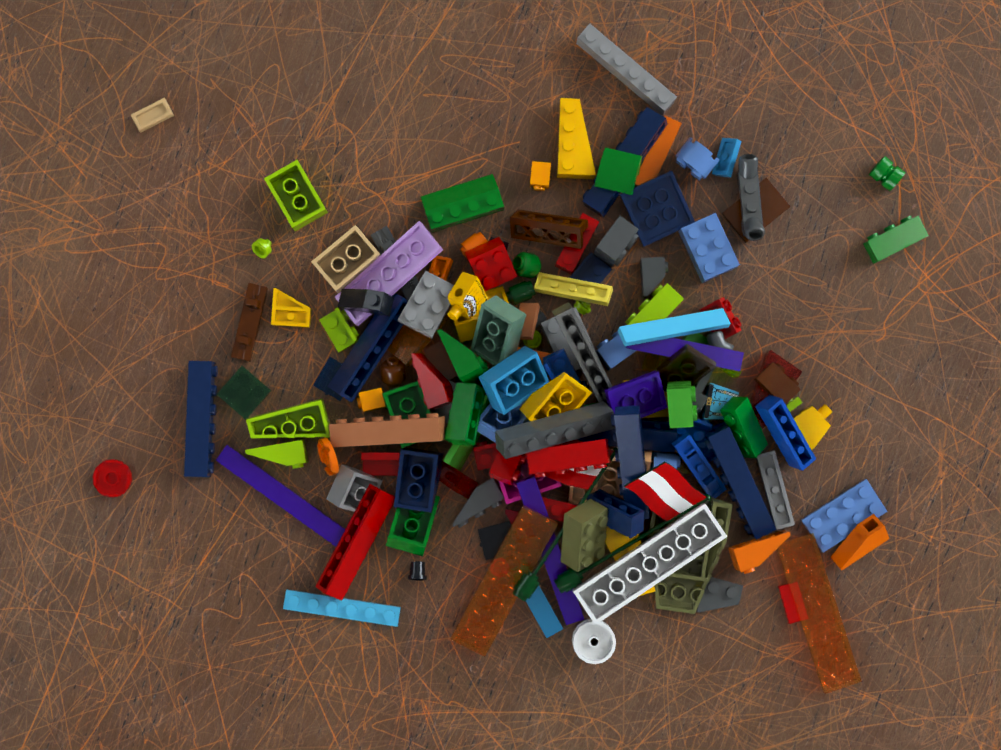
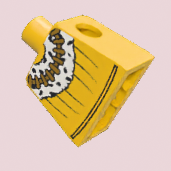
(466, 297)

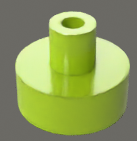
(262, 247)

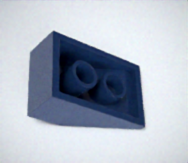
(418, 479)

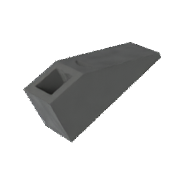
(481, 498)

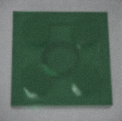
(244, 392)

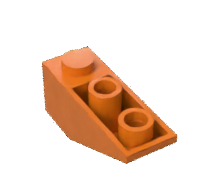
(861, 541)

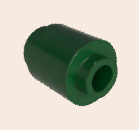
(520, 292)

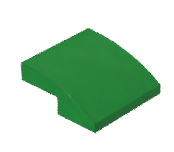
(618, 171)

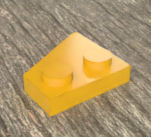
(289, 311)

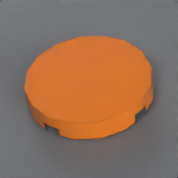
(328, 456)

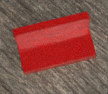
(381, 463)

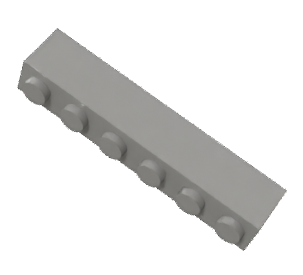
(626, 69)

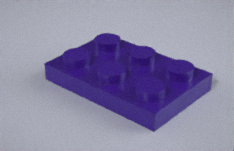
(641, 391)

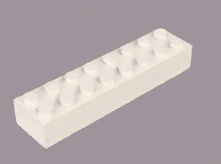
(649, 563)

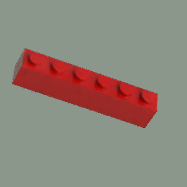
(355, 542)

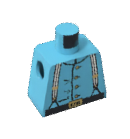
(717, 398)

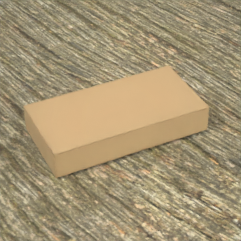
(152, 115)

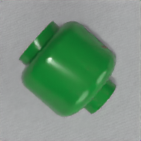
(527, 264)

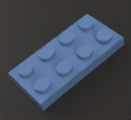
(842, 514)

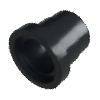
(417, 571)

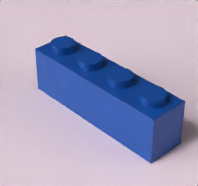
(785, 432)

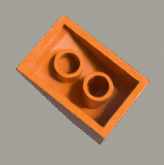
(754, 552)

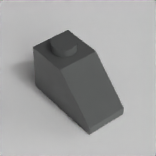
(652, 272)

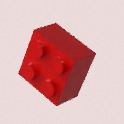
(491, 263)

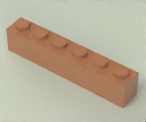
(387, 431)

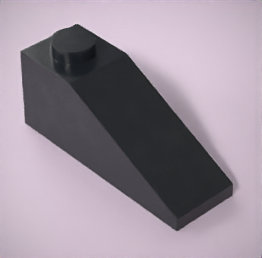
(366, 301)

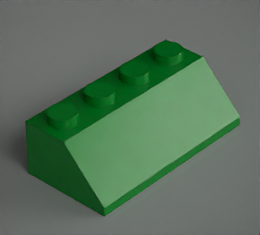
(462, 203)

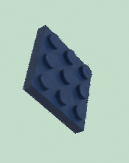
(657, 208)

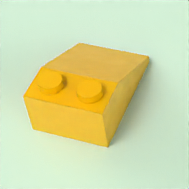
(555, 397)

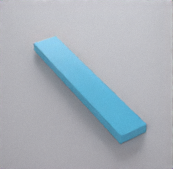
(673, 327)

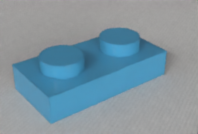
(727, 157)

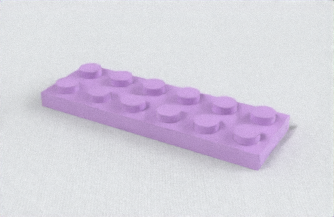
(395, 266)

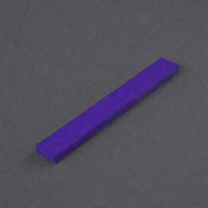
(281, 495)
(567, 601)

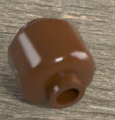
(393, 372)

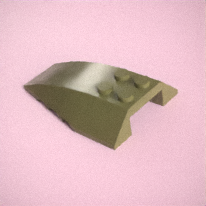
(686, 586)

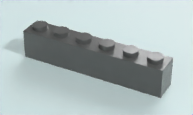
(582, 350)
(554, 430)

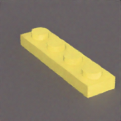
(573, 289)

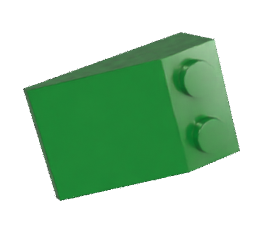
(465, 362)
(411, 529)

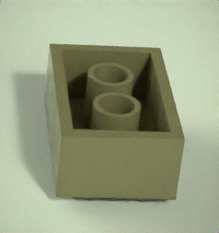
(584, 535)

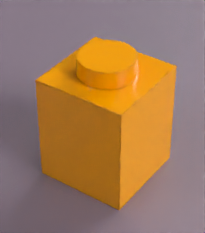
(540, 175)
(371, 400)

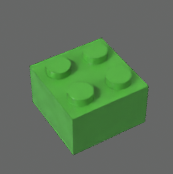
(680, 404)

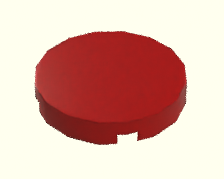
(112, 478)

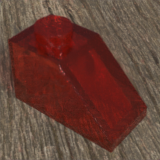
(457, 480)

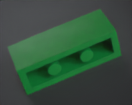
(895, 238)
(465, 414)
(744, 426)

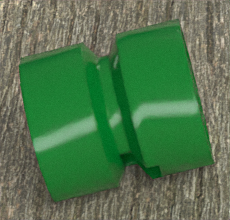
(887, 173)

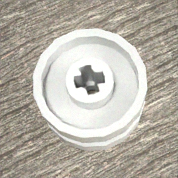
(582, 641)

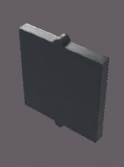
(492, 538)

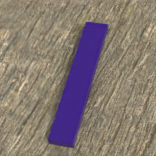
(667, 347)

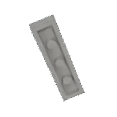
(775, 490)

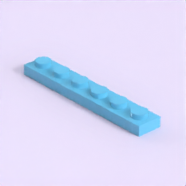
(345, 609)

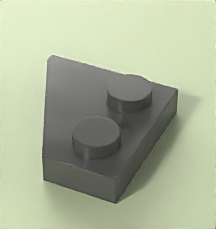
(720, 595)

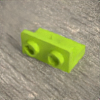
(339, 330)

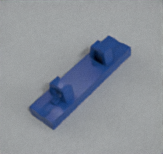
(698, 465)

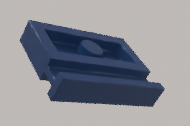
(591, 270)

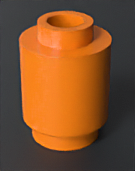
(472, 242)

